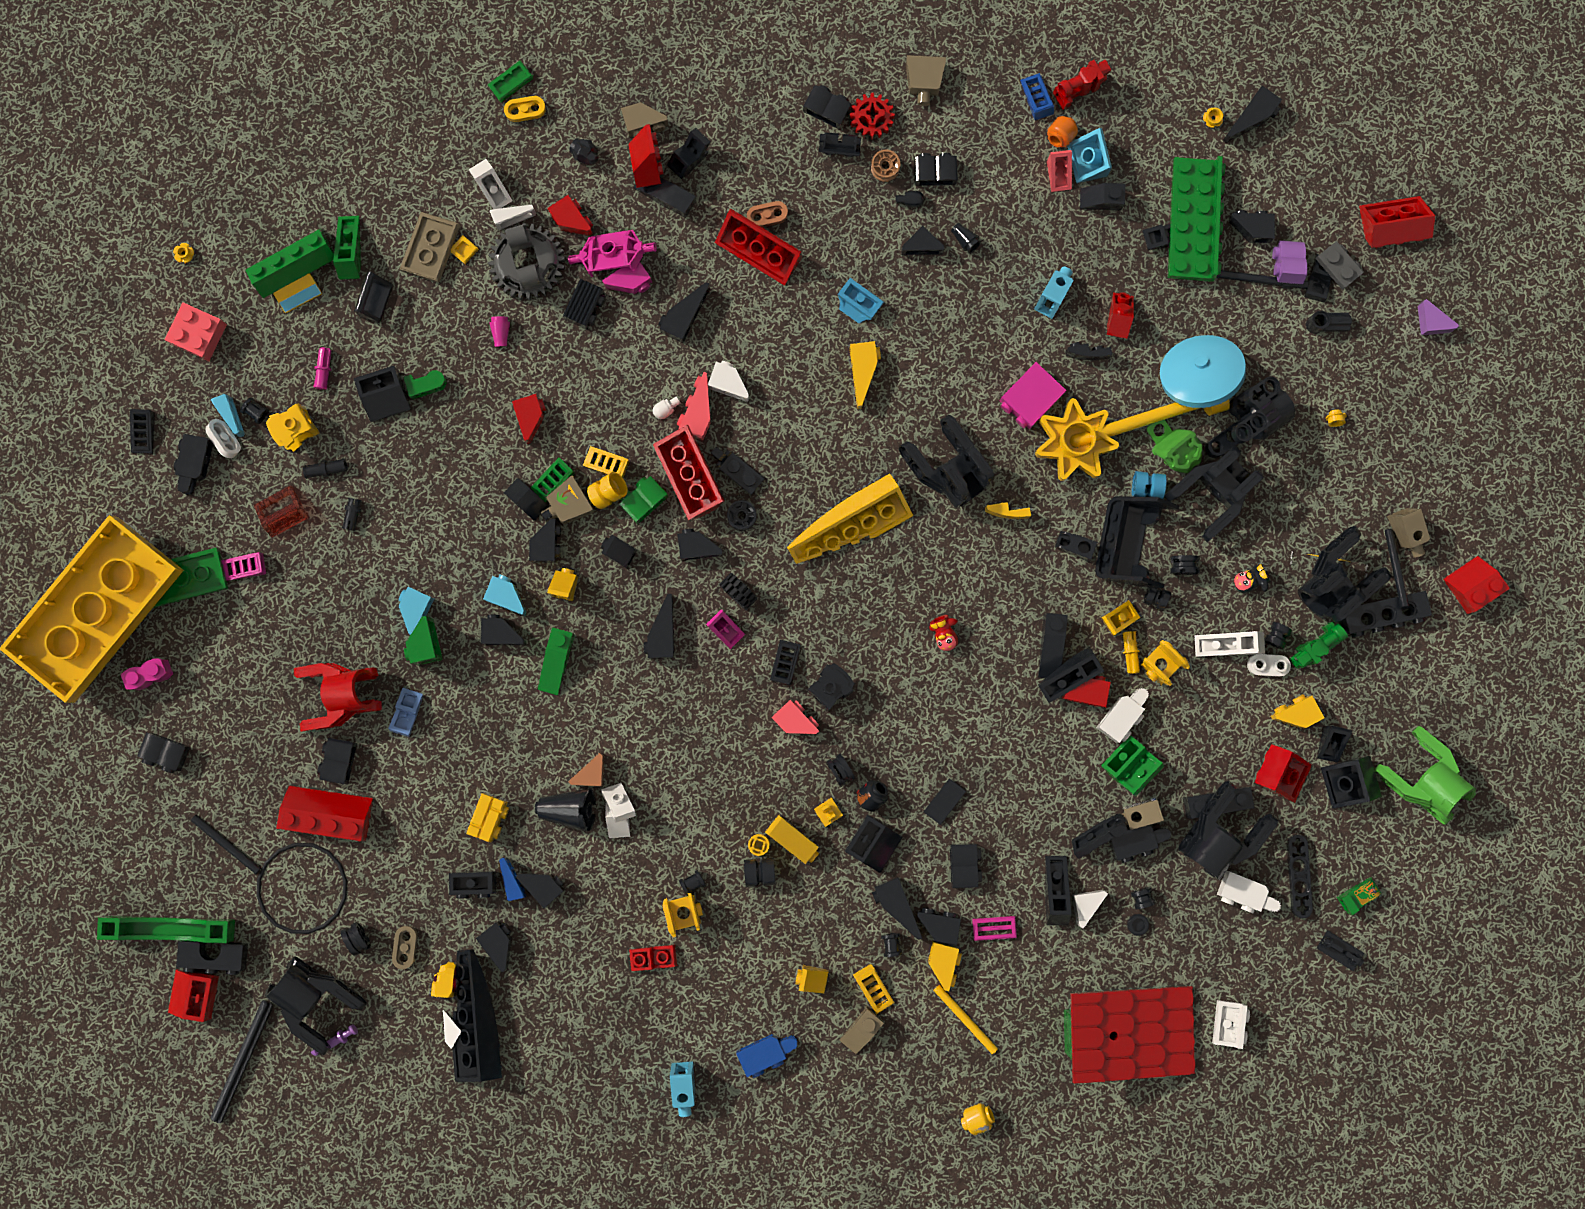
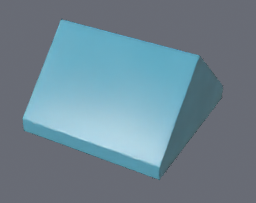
(1090, 156)

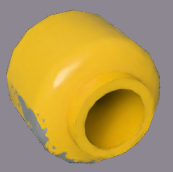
(977, 1119)

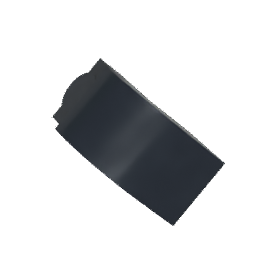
(689, 155)

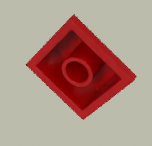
(1476, 584)
(1283, 773)

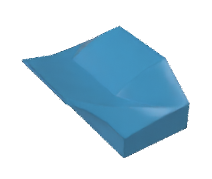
(858, 302)

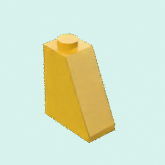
(792, 840)

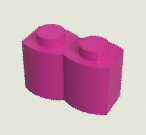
(142, 677)

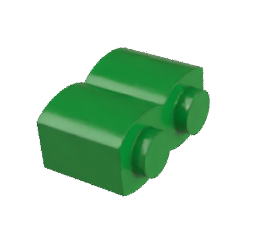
(643, 499)

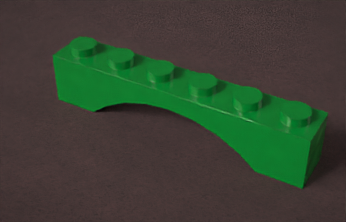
(166, 928)

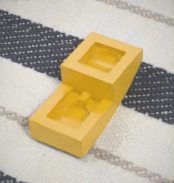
(1002, 510)

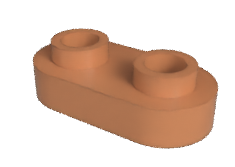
(767, 212)

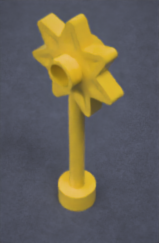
(1080, 439)

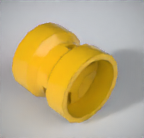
(758, 844)

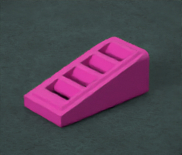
(259, 563)

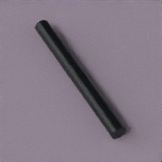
(1396, 567)
(223, 842)

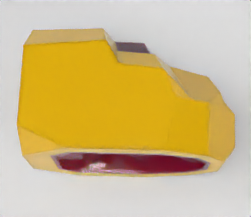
(445, 981)

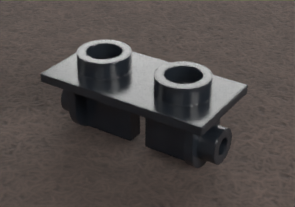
(848, 146)
(1340, 951)

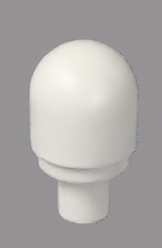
(665, 408)

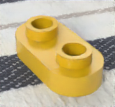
(524, 106)

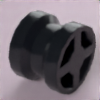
(1143, 898)

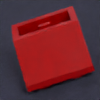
(645, 158)
(193, 995)

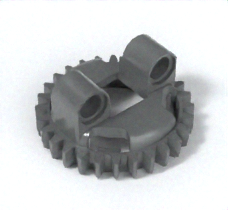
(529, 277)

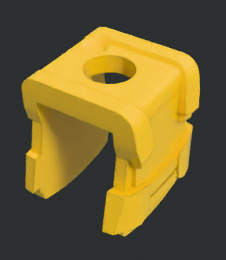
(291, 427)
(1171, 656)
(674, 922)

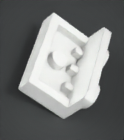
(1230, 1024)

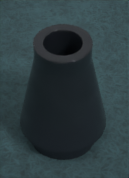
(967, 239)

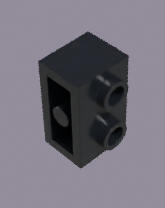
(472, 882)

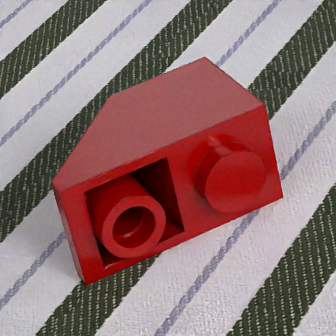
(568, 217)
(1120, 315)

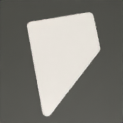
(450, 1030)

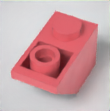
(794, 721)

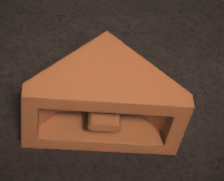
(591, 774)

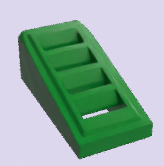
(546, 475)

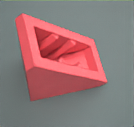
(1060, 170)

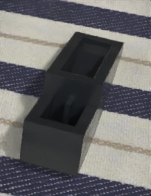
(670, 196)

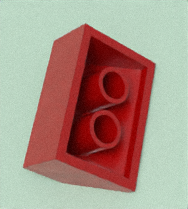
(1397, 221)

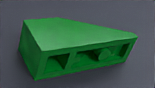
(348, 248)
(555, 660)

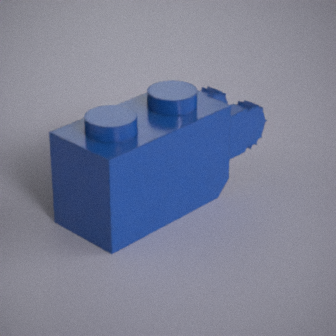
(765, 1053)

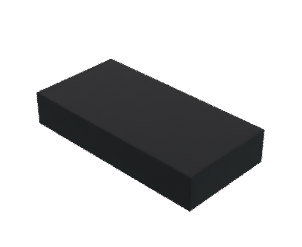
(944, 801)

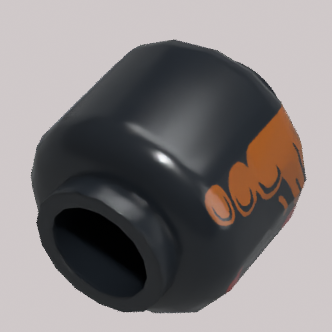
(872, 795)

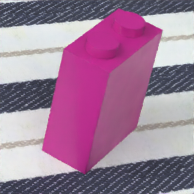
(1032, 396)

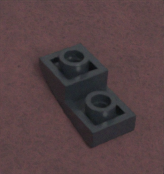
(1082, 352)

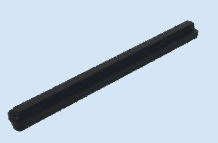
(242, 1061)

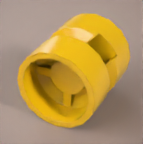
(607, 490)

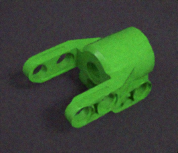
(1438, 787)

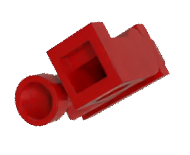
(1087, 79)

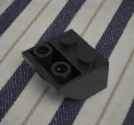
(382, 393)
(873, 843)

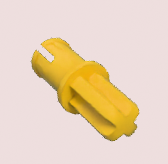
(1131, 652)

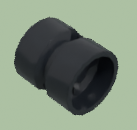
(759, 872)

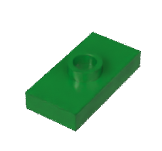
(510, 81)

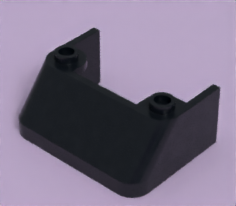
(1123, 539)

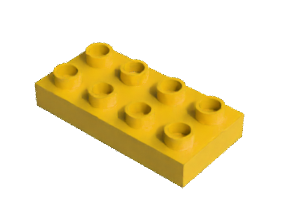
(91, 609)

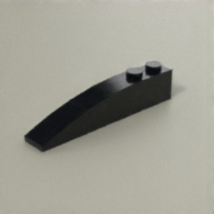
(477, 1047)

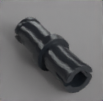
(325, 468)

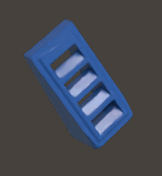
(1040, 109)
(513, 886)

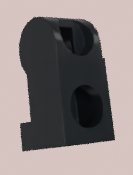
(1076, 545)

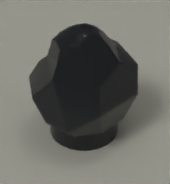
(584, 151)

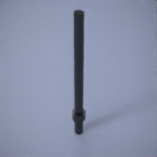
(1259, 279)

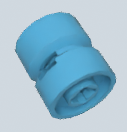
(1155, 482)

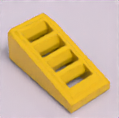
(622, 467)
(866, 972)

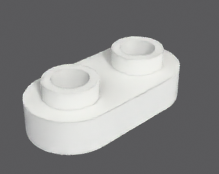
(225, 440)
(1269, 665)

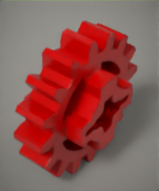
(880, 115)

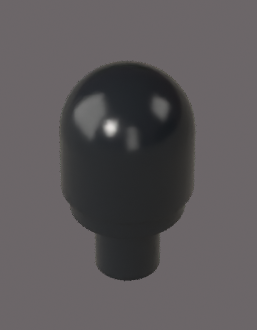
(911, 199)

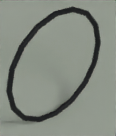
(339, 907)

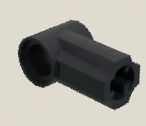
(1329, 322)

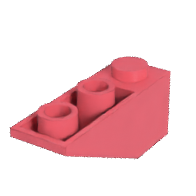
(698, 409)

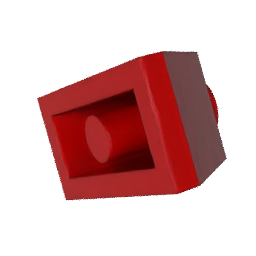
(529, 415)
(1092, 692)

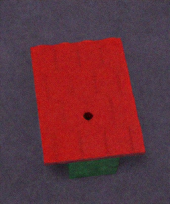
(1148, 1038)

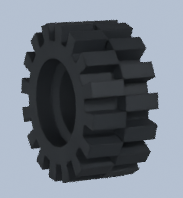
(738, 591)

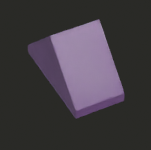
(1434, 320)

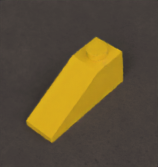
(864, 362)

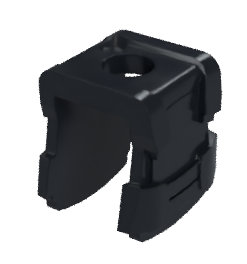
(831, 686)

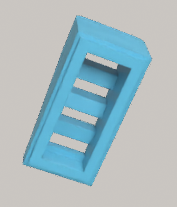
(227, 409)

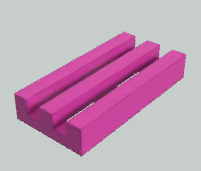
(991, 928)

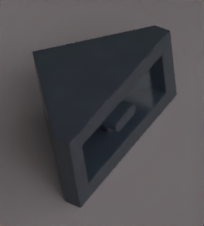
(922, 244)
(525, 499)
(1333, 743)

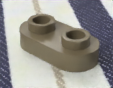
(404, 946)

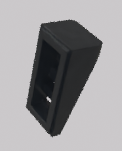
(149, 423)
(780, 679)

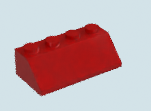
(688, 473)
(325, 813)

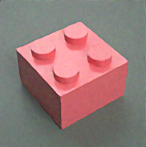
(195, 331)

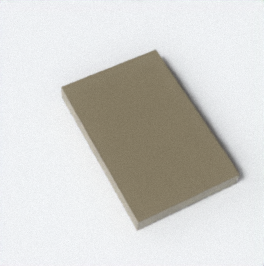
(430, 247)

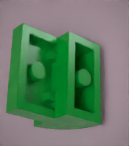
(1132, 766)

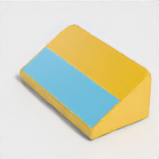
(297, 293)

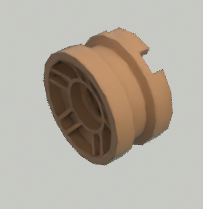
(881, 158)

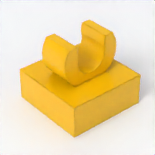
(828, 812)

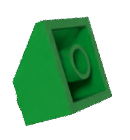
(423, 643)

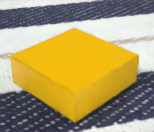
(464, 249)

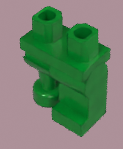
(1312, 650)

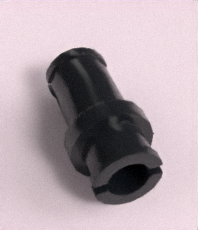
(351, 513)

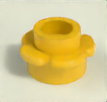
(1217, 113)
(187, 257)
(1336, 415)

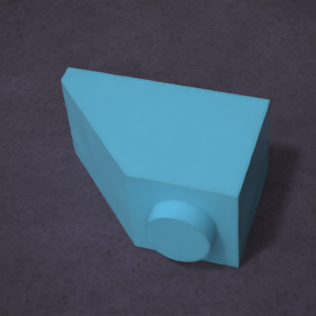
(504, 594)
(413, 607)

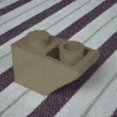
(639, 115)

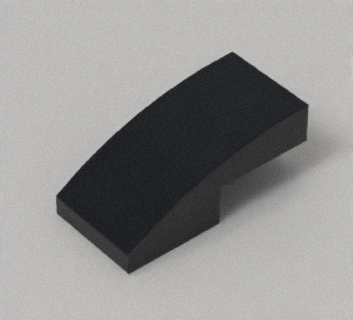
(1157, 237)
(1318, 283)

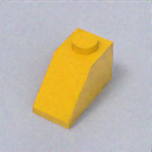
(563, 584)

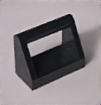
(373, 298)

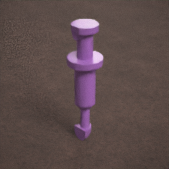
(340, 1037)

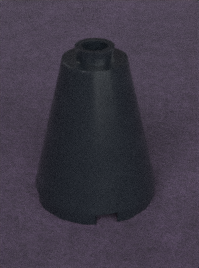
(568, 809)

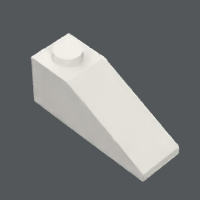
(1230, 644)

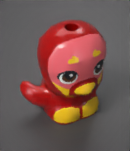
(944, 635)

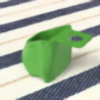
(1177, 448)

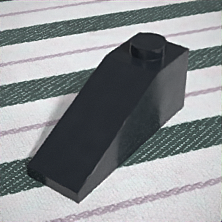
(1256, 113)
(682, 315)
(661, 636)
(1052, 643)
(1071, 675)
(1057, 891)
(894, 901)

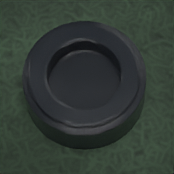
(1138, 924)

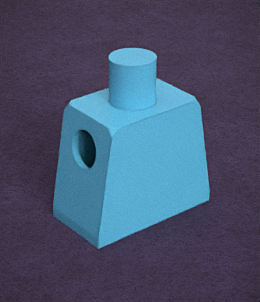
(1055, 291)
(683, 1085)

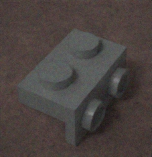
(1339, 265)

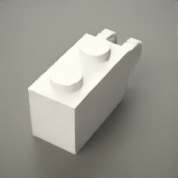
(1123, 716)
(1247, 893)

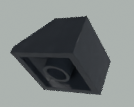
(1351, 782)

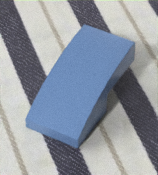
(406, 712)

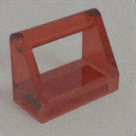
(283, 518)

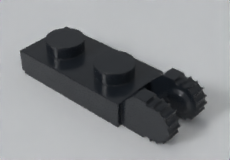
(1099, 835)

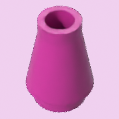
(500, 329)

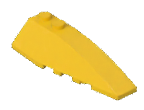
(862, 514)

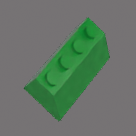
(290, 263)

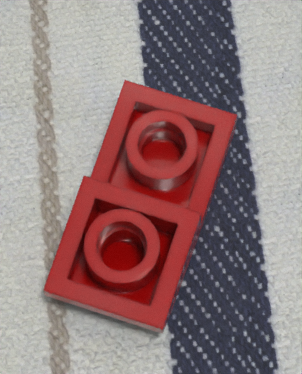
(653, 957)

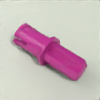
(322, 368)

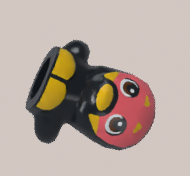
(1249, 580)

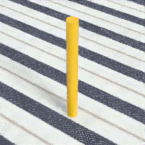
(965, 1019)

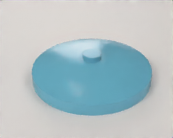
(1203, 371)

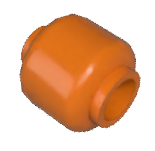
(1062, 131)

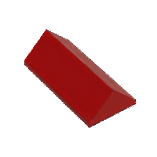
(758, 247)

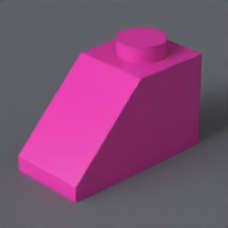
(628, 280)

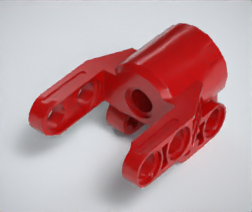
(338, 694)

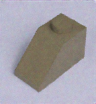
(862, 1030)

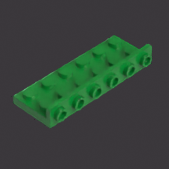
(1196, 219)

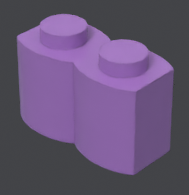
(1290, 262)

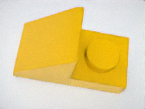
(1120, 617)

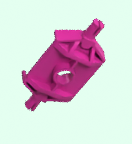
(626, 251)

